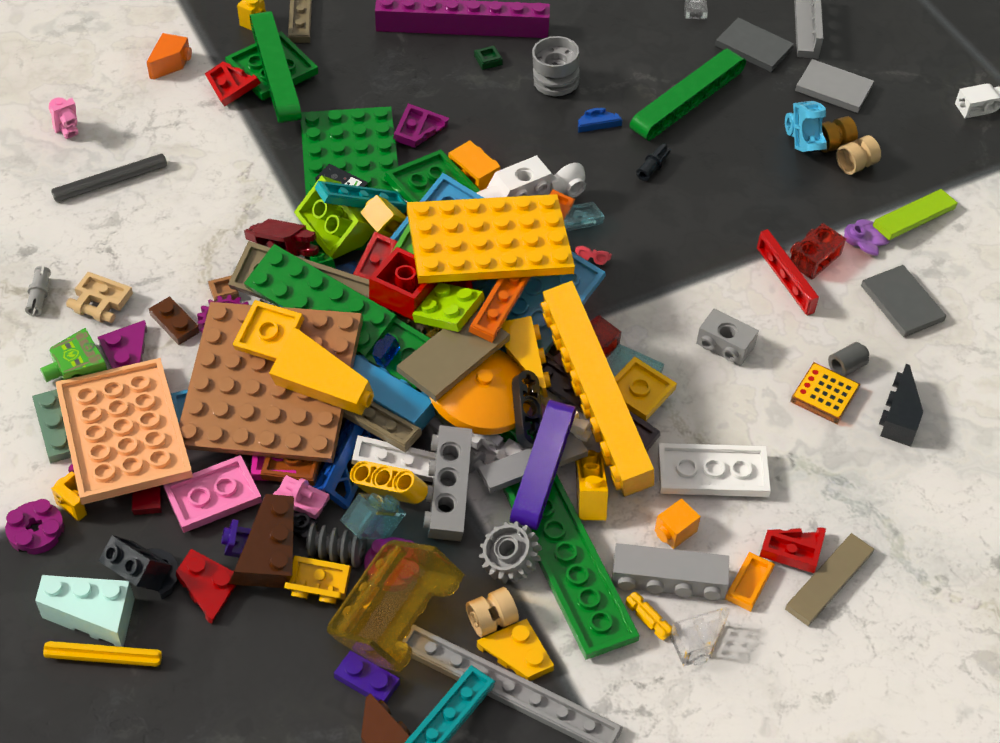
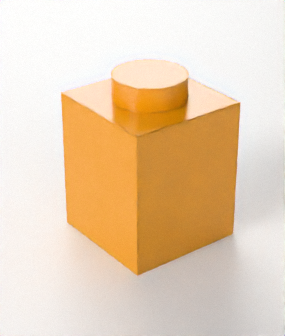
(677, 523)

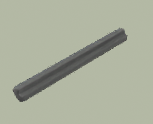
(109, 177)

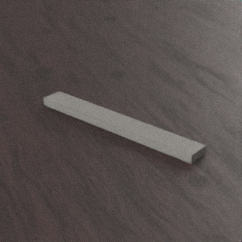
(514, 689)

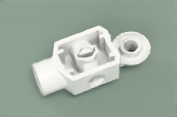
(534, 178)

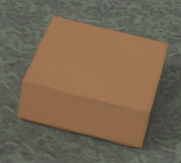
(220, 287)

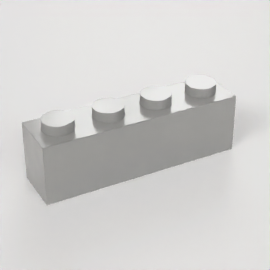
(670, 571)

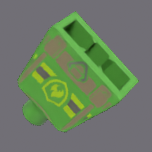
(74, 358)

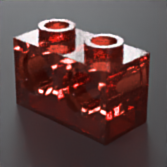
(817, 250)

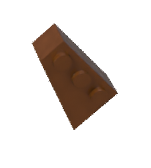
(269, 546)

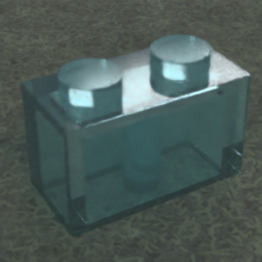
(373, 516)

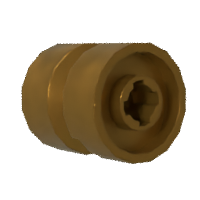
(839, 133)

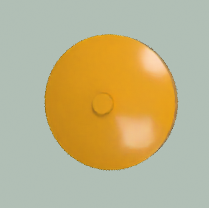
(483, 397)

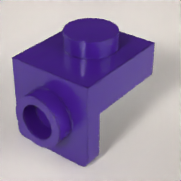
(234, 539)

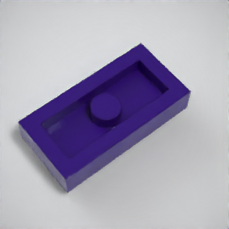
(366, 677)

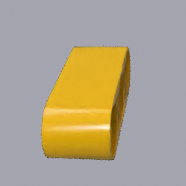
(389, 480)

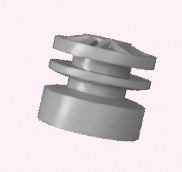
(556, 66)

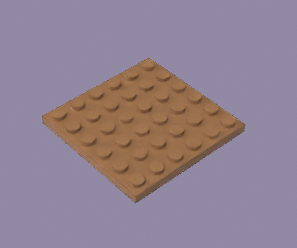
(238, 406)

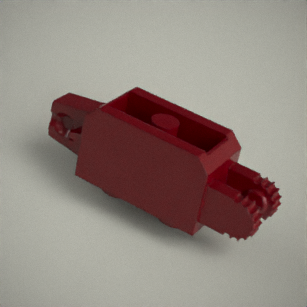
(286, 235)

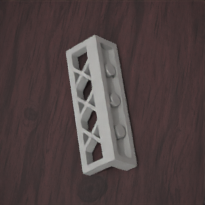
(808, 28)

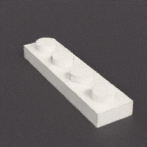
(387, 454)

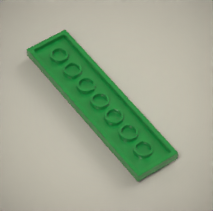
(579, 577)

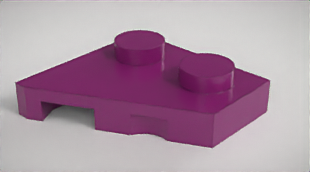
(418, 125)

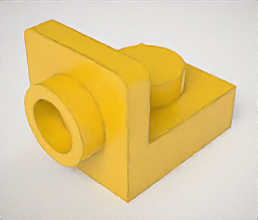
(67, 496)

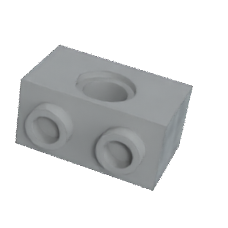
(727, 337)

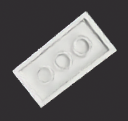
(713, 470)

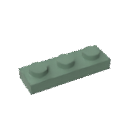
(52, 425)

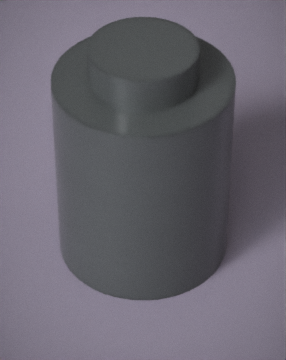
(849, 359)

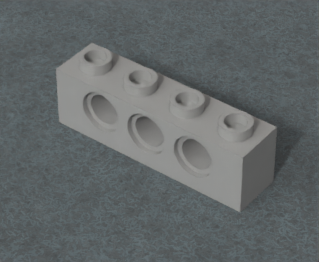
(450, 524)

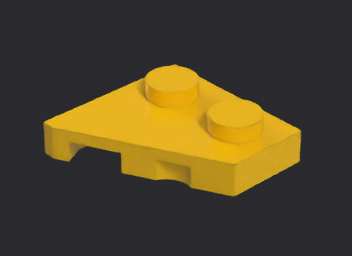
(518, 650)

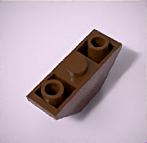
(380, 725)

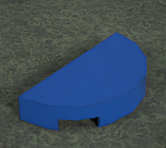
(598, 119)

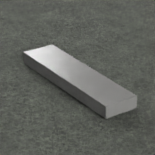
(511, 468)

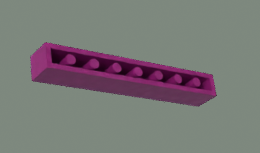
(463, 17)

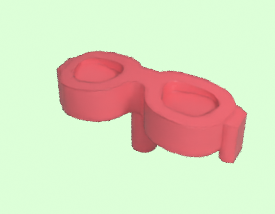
(599, 257)

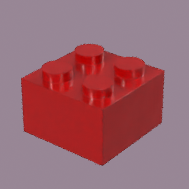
(396, 284)

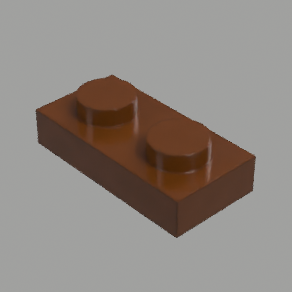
(174, 320)

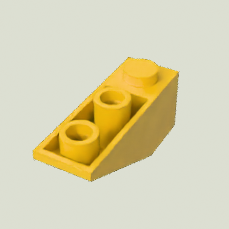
(524, 349)
(591, 487)

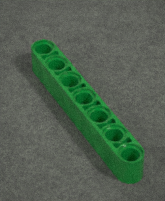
(275, 67)
(687, 94)

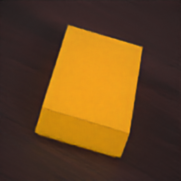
(749, 581)

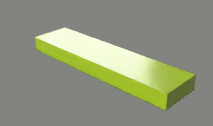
(914, 214)

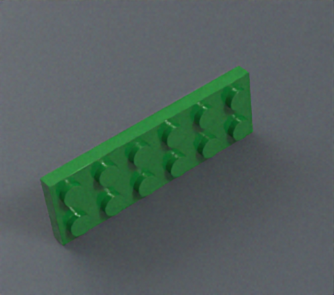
(296, 284)

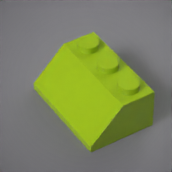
(336, 227)

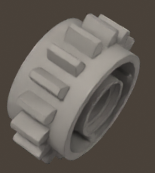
(517, 564)

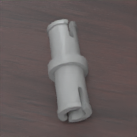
(38, 291)

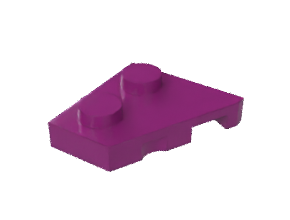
(124, 345)

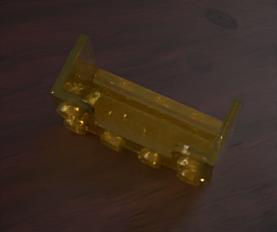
(391, 599)

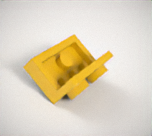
(318, 578)

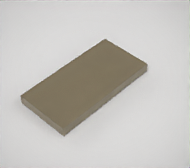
(448, 359)

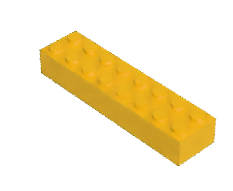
(597, 390)

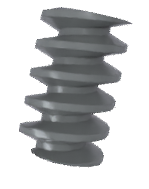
(335, 546)

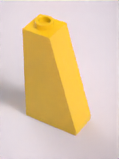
(317, 373)

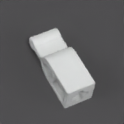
(978, 100)

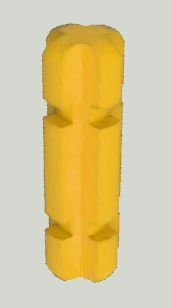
(649, 615)

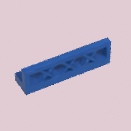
(332, 472)

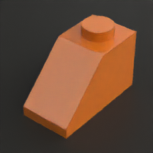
(168, 55)

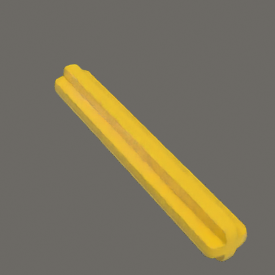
(102, 653)

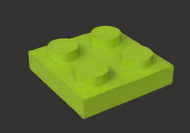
(448, 307)

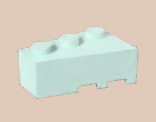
(88, 605)

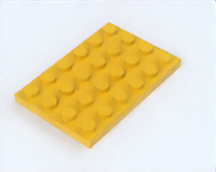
(489, 238)

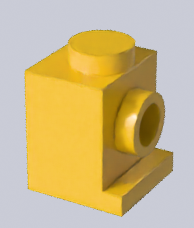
(248, 7)

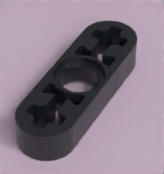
(533, 398)

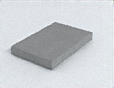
(834, 86)

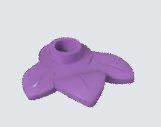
(865, 236)

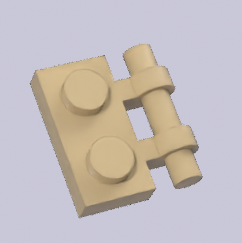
(102, 291)

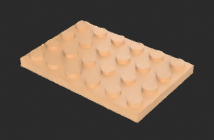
(122, 431)

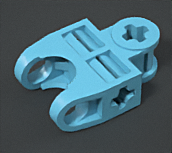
(806, 126)

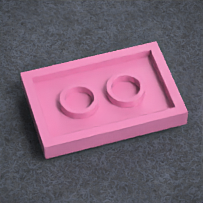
(212, 494)

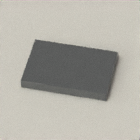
(754, 44)
(903, 300)

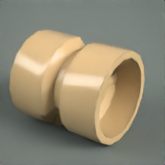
(858, 154)
(501, 608)

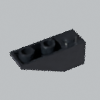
(905, 410)

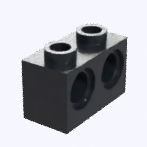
(134, 563)

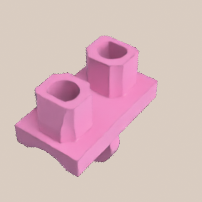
(64, 116)
(306, 498)

